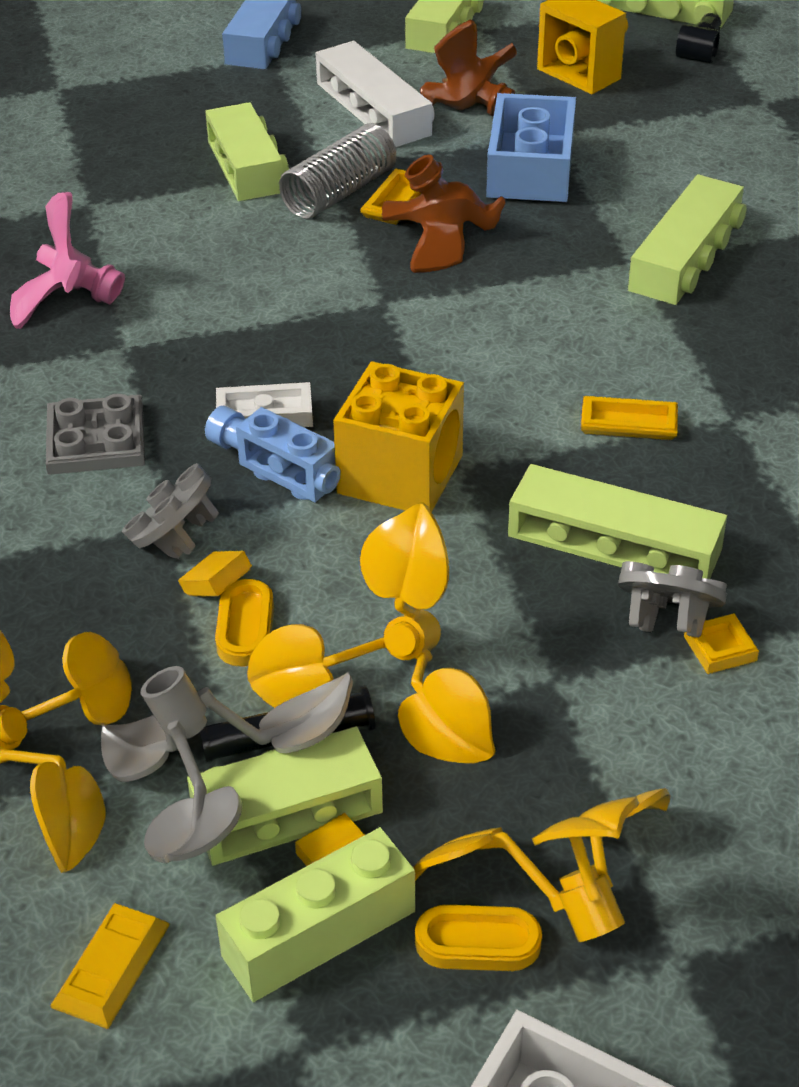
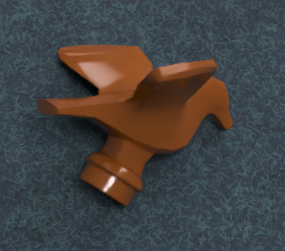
(466, 73)
(441, 212)

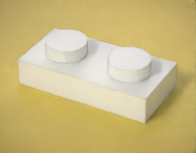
(286, 400)

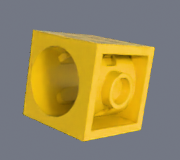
(399, 436)

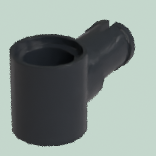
(701, 40)

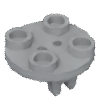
(168, 508)
(681, 586)

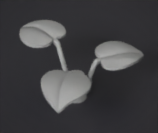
(179, 714)

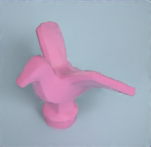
(67, 268)

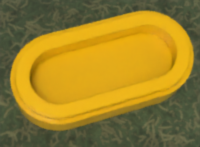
(243, 620)
(478, 937)

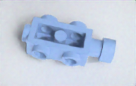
(289, 449)

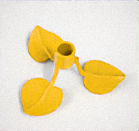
(409, 562)
(67, 799)
(586, 891)

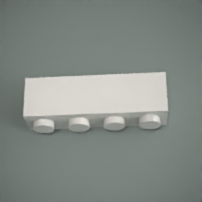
(374, 92)

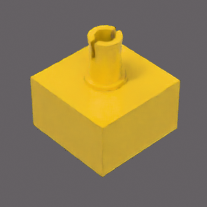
(581, 42)

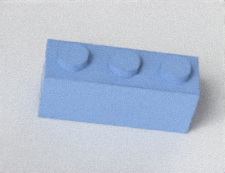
(259, 31)

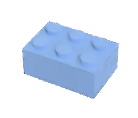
(531, 147)

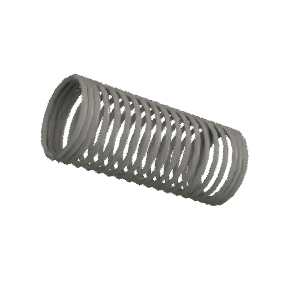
(321, 182)

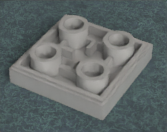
(95, 434)

